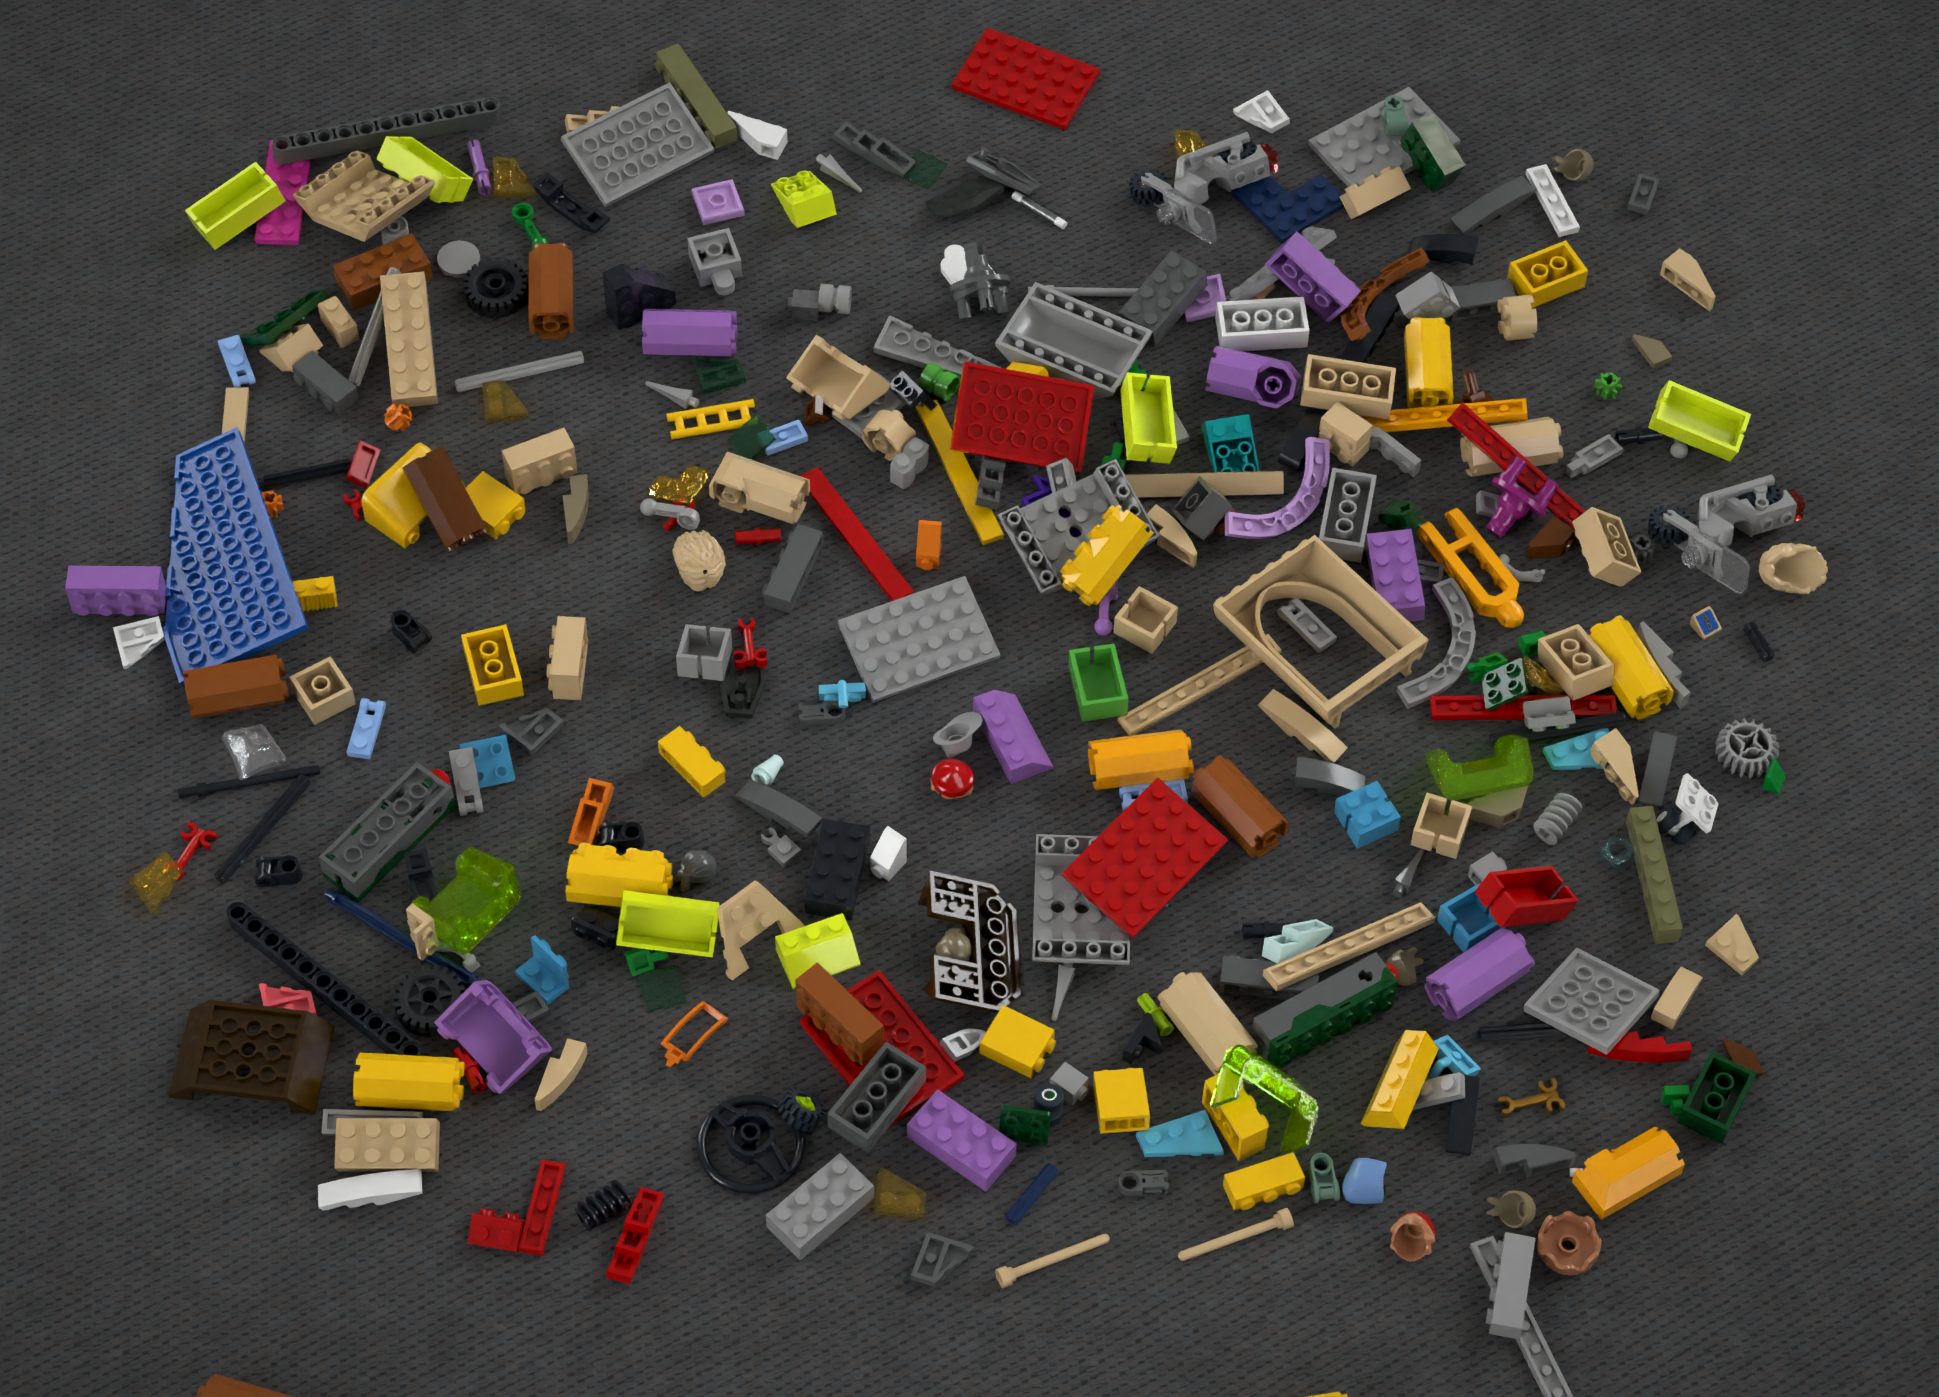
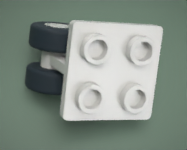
(1696, 807)

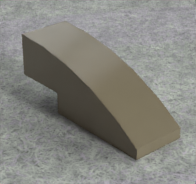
(576, 506)

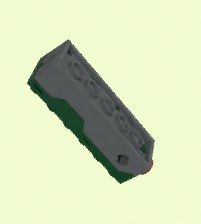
(388, 830)
(1325, 1010)

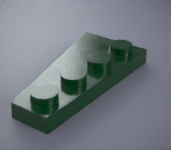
(284, 320)

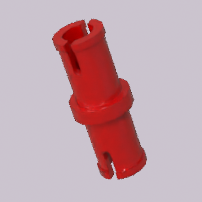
(757, 536)
(471, 1070)

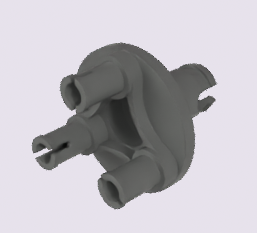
(980, 282)

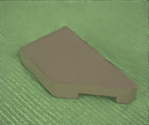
(1652, 350)

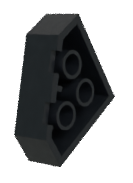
(632, 291)

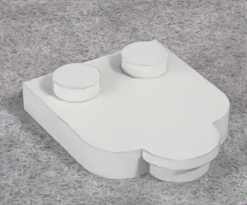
(954, 264)

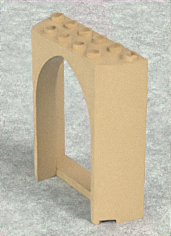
(1322, 577)

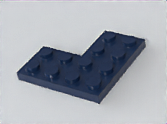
(1289, 212)

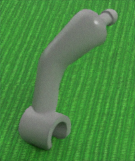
(1525, 576)
(470, 960)

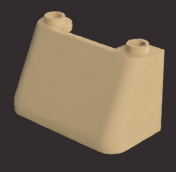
(837, 378)

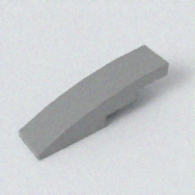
(1662, 656)

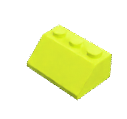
(823, 942)

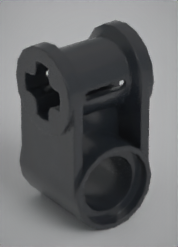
(412, 633)
(620, 834)
(276, 871)

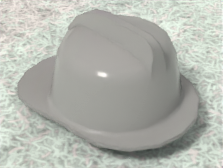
(957, 734)

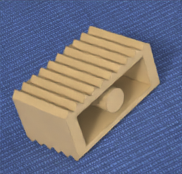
(338, 322)

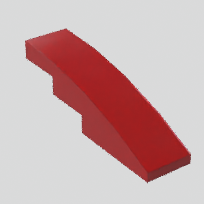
(1646, 1050)
(635, 1235)

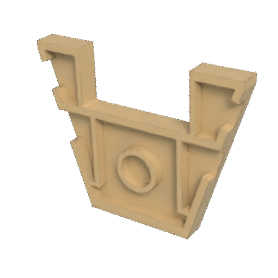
(746, 917)

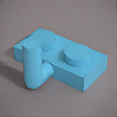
(842, 692)
(1453, 1057)

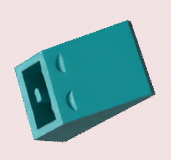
(1230, 444)

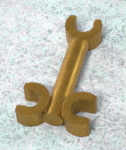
(1547, 1096)

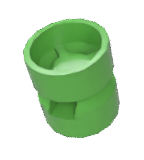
(940, 382)

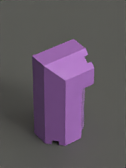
(1252, 377)

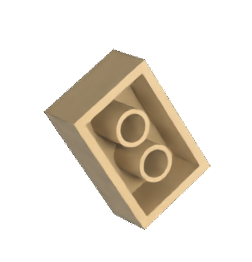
(539, 461)
(1606, 547)
(568, 658)
(1575, 662)

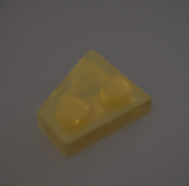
(502, 403)
(156, 881)

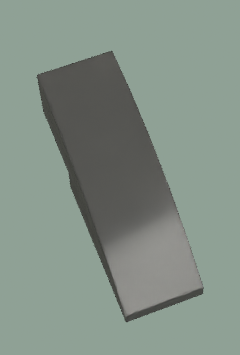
(1657, 769)
(1327, 777)
(1532, 1158)

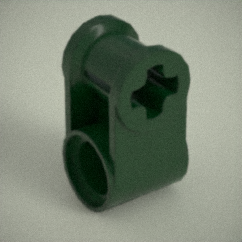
(1400, 516)

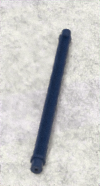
(396, 934)

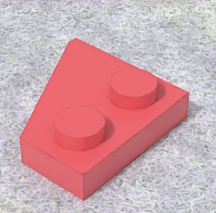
(287, 998)

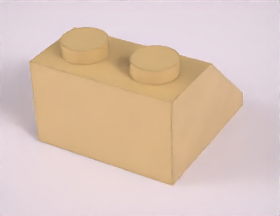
(292, 347)

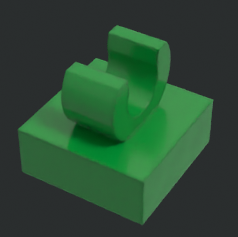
(1675, 1097)

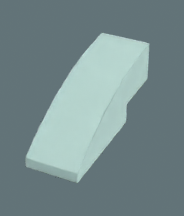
(1295, 940)

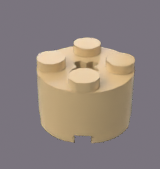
(1517, 317)
(887, 433)

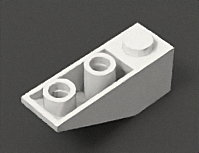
(760, 136)

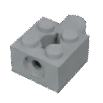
(715, 260)

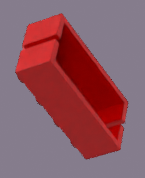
(1525, 896)

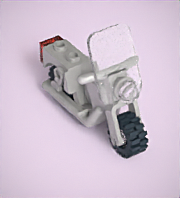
(1234, 167)
(1753, 513)

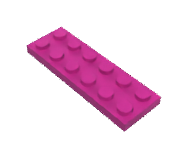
(285, 221)

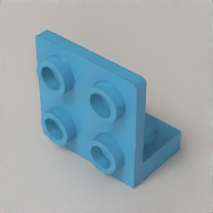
(492, 760)
(544, 971)

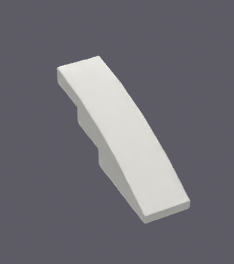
(369, 1188)

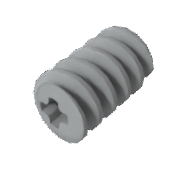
(1557, 818)

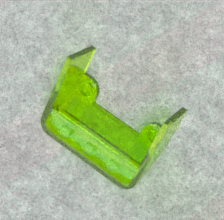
(1245, 1065)

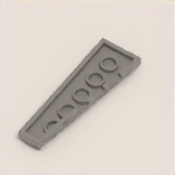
(1265, 277)
(910, 346)

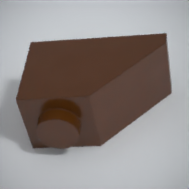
(1551, 540)

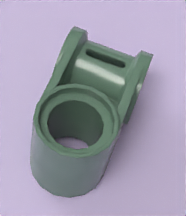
(1394, 116)
(1323, 1183)

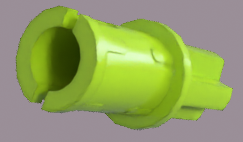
(1161, 1023)

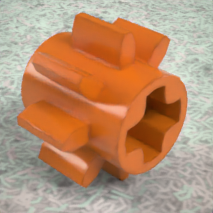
(398, 417)
(273, 503)

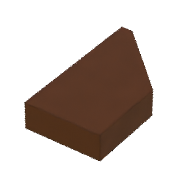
(1742, 1056)

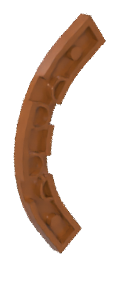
(1354, 317)

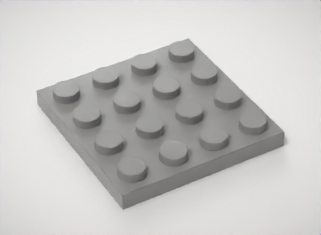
(1591, 1000)

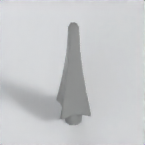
(832, 168)
(680, 396)
(1065, 977)

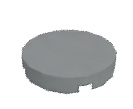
(457, 258)

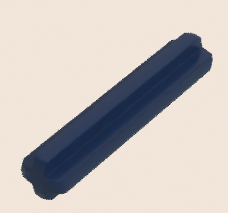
(1031, 1194)

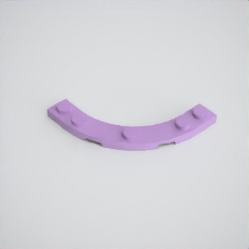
(1297, 509)

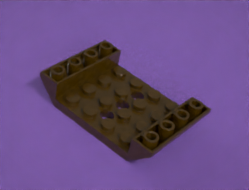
(284, 1067)

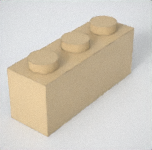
(1374, 191)

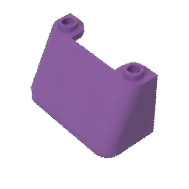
(493, 1034)

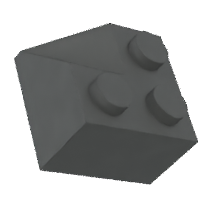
(1201, 508)

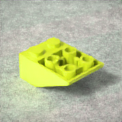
(804, 198)

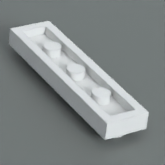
(1552, 200)

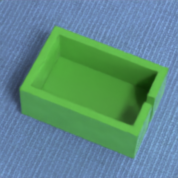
(1098, 686)

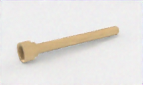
(1280, 1220)
(1007, 1276)

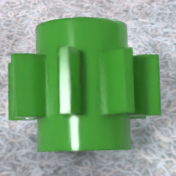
(1608, 385)

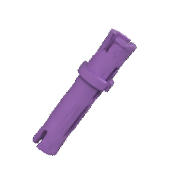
(481, 173)

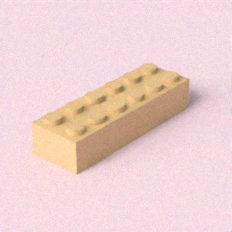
(409, 339)

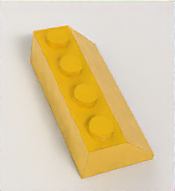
(1401, 1081)

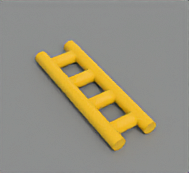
(700, 414)

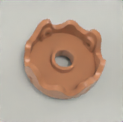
(1571, 1228)

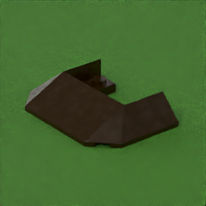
(991, 926)

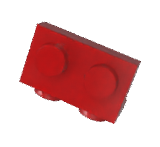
(495, 1230)

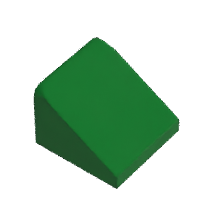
(1774, 778)

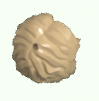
(696, 553)
(1793, 568)

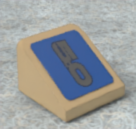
(1705, 623)

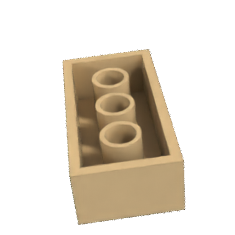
(1355, 385)
(387, 1144)

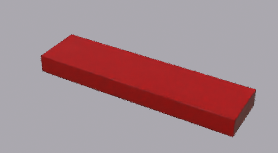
(542, 1207)

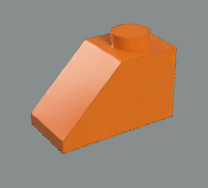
(928, 544)

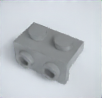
(1548, 712)

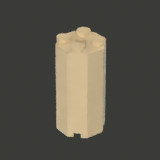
(1533, 438)
(1204, 1019)

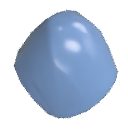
(1365, 1182)

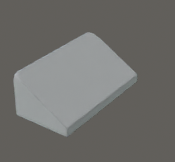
(1061, 474)

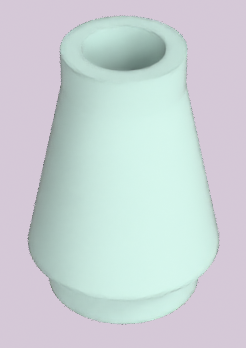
(767, 771)

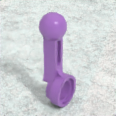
(1103, 625)

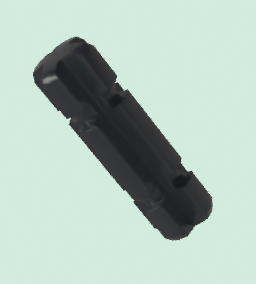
(1758, 641)

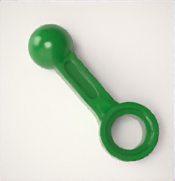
(526, 222)

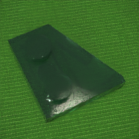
(717, 373)

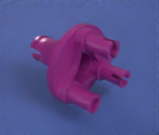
(1515, 500)

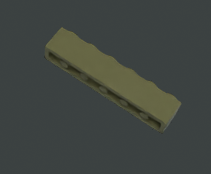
(696, 95)
(1654, 875)

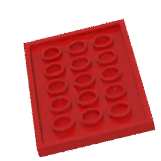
(1026, 78)
(1021, 416)
(1144, 857)
(902, 1031)

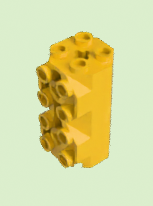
(1104, 555)
(601, 875)

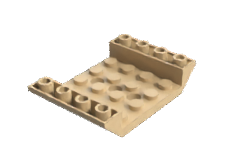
(360, 198)

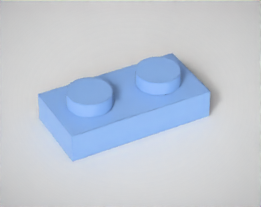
(786, 437)

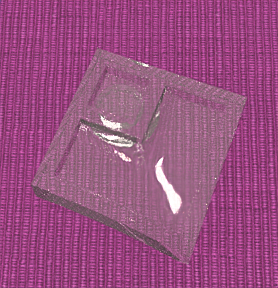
(252, 750)

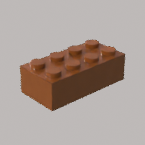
(361, 274)
(839, 1014)

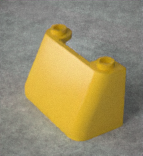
(392, 503)

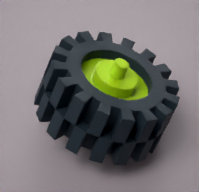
(801, 1109)

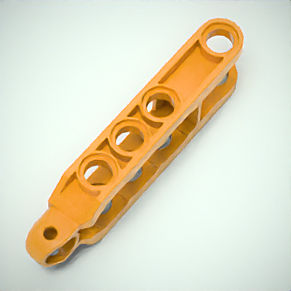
(1500, 606)

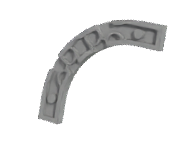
(1458, 654)

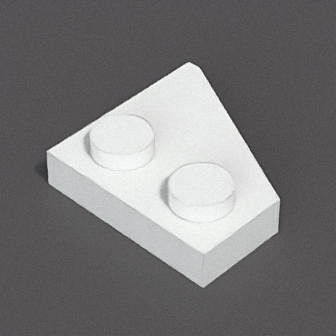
(1263, 112)
(138, 639)

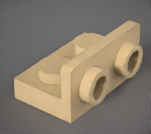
(422, 931)

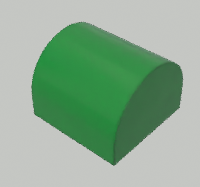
(1529, 643)

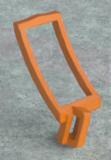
(674, 1054)

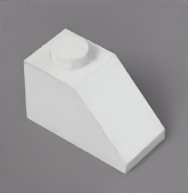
(889, 854)

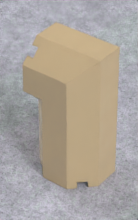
(760, 488)

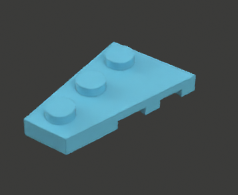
(1574, 752)
(1181, 1136)

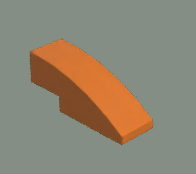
(591, 812)

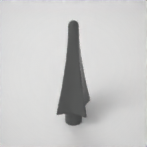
(1404, 879)

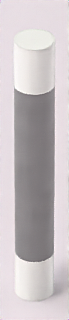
(1039, 210)

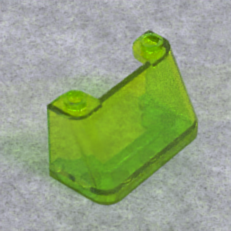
(1506, 771)
(473, 900)

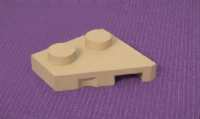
(1734, 945)

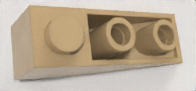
(1616, 759)

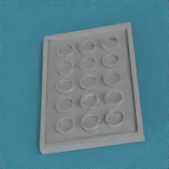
(637, 144)
(1360, 145)
(918, 639)

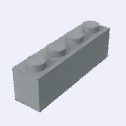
(1511, 1286)

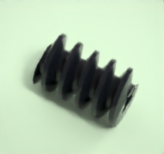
(602, 1204)

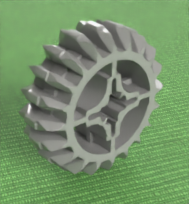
(1741, 736)

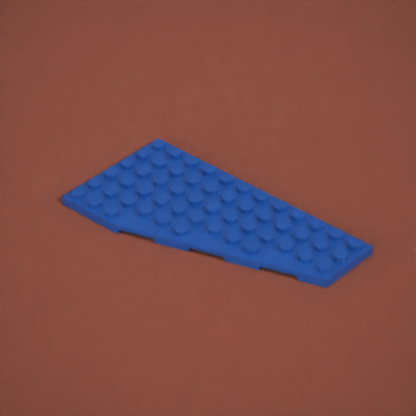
(226, 567)

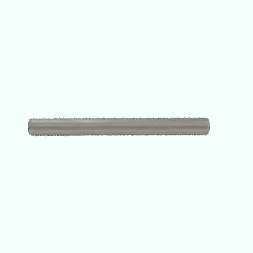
(369, 338)
(520, 371)

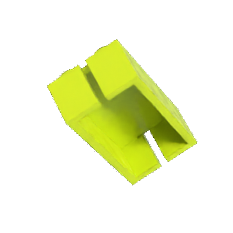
(414, 159)
(235, 205)
(1148, 418)
(1699, 421)
(667, 923)

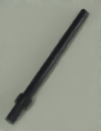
(202, 789)

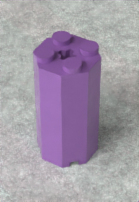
(689, 332)
(1479, 973)

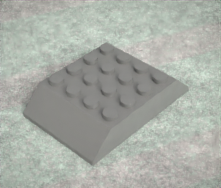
(1072, 340)

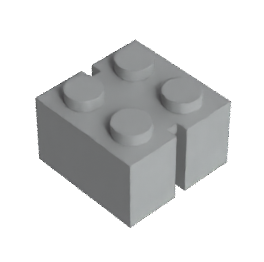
(1428, 298)
(698, 659)

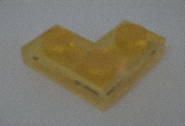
(680, 489)

